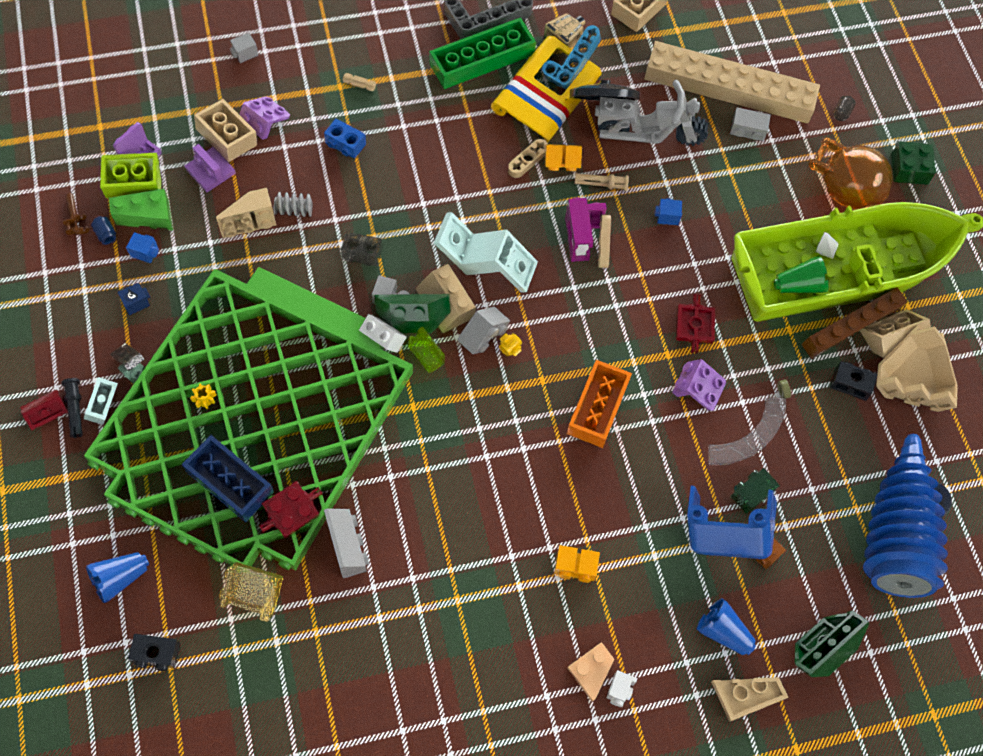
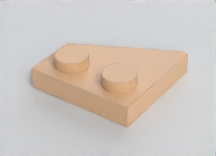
(592, 670)

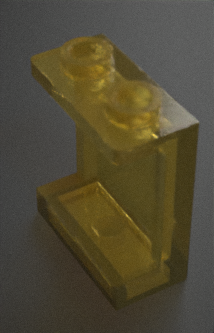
(251, 589)

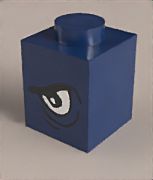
(134, 298)

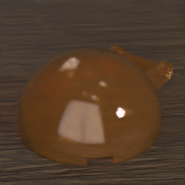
(854, 174)

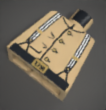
(566, 29)

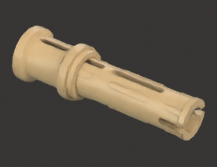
(607, 181)

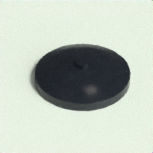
(604, 89)

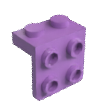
(262, 114)
(135, 142)
(701, 383)

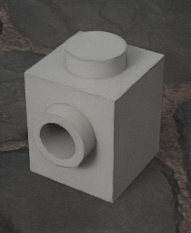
(243, 48)

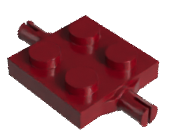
(695, 324)
(290, 509)

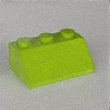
(129, 174)

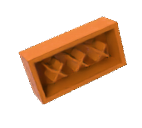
(599, 403)

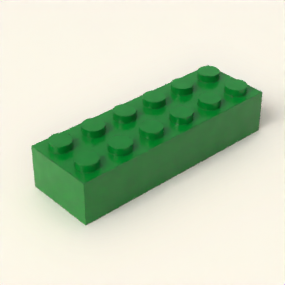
(482, 53)

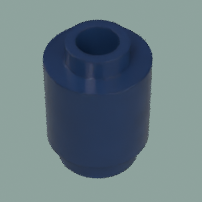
(103, 230)

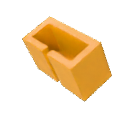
(563, 156)
(576, 565)

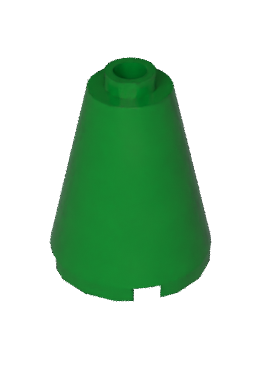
(803, 278)

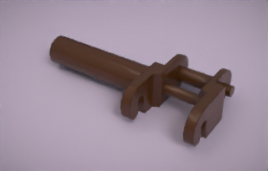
(74, 218)

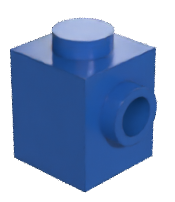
(668, 211)
(142, 247)

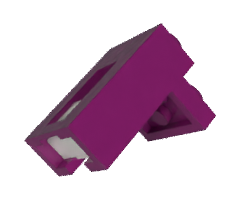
(579, 221)

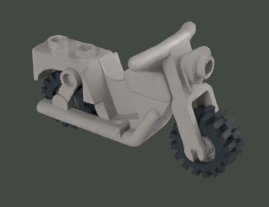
(618, 114)

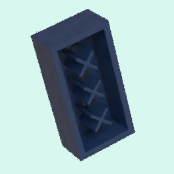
(228, 478)

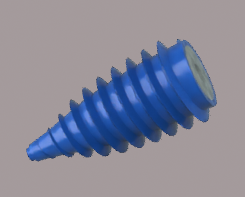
(907, 528)

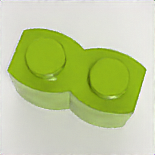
(865, 265)

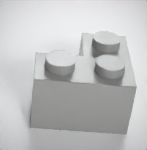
(483, 327)

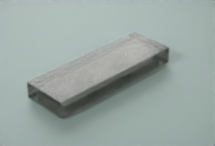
(127, 357)

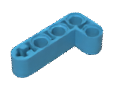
(574, 56)

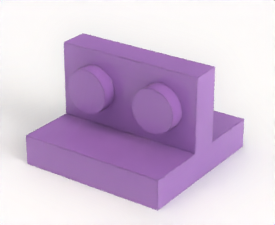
(209, 168)

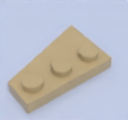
(748, 695)

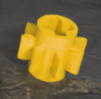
(510, 344)
(205, 394)

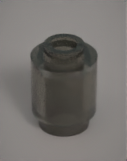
(844, 108)

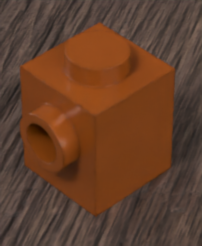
(777, 551)

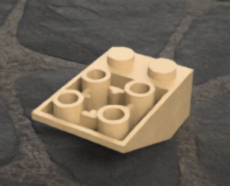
(247, 214)

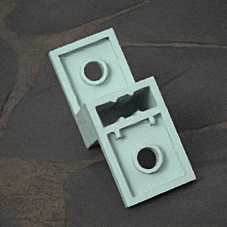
(486, 252)

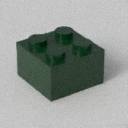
(913, 163)

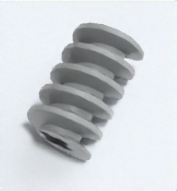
(293, 204)

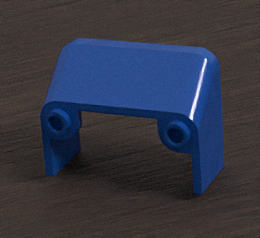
(731, 539)

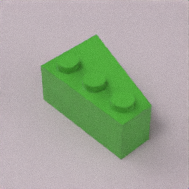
(142, 209)

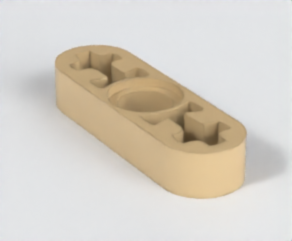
(526, 165)
(604, 241)

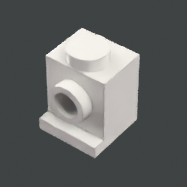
(620, 688)

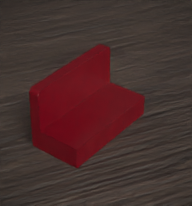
(43, 409)

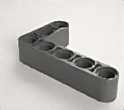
(470, 25)

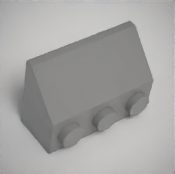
(346, 541)

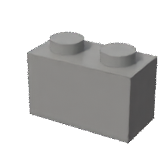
(750, 124)

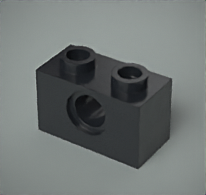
(843, 381)
(144, 644)

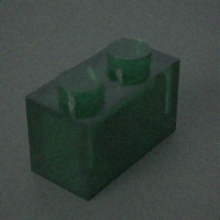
(754, 491)

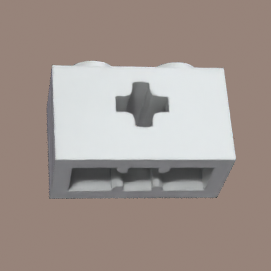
(382, 333)

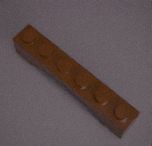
(854, 322)

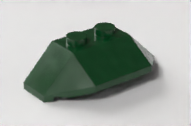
(413, 311)
(830, 643)

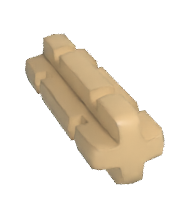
(359, 82)

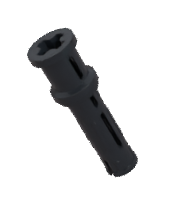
(72, 400)

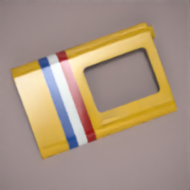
(535, 103)

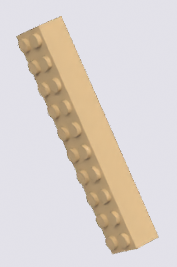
(733, 82)

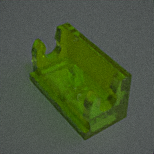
(426, 350)

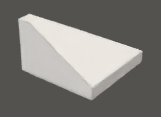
(827, 246)

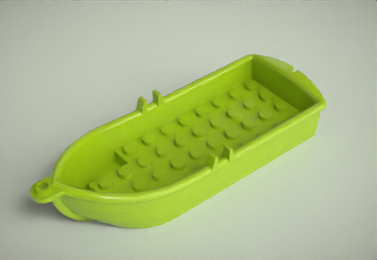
(907, 240)

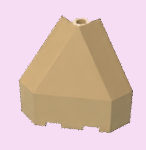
(919, 371)

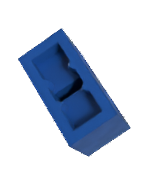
(345, 138)

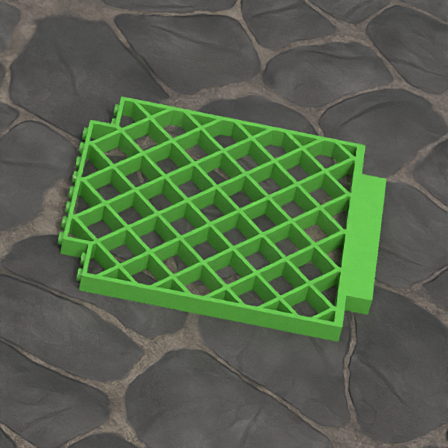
(310, 314)

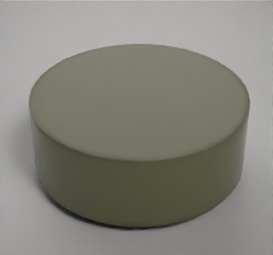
(784, 389)

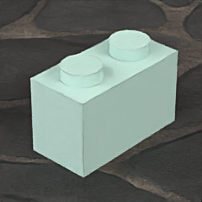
(100, 401)

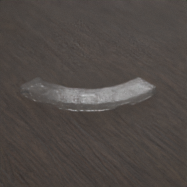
(754, 441)

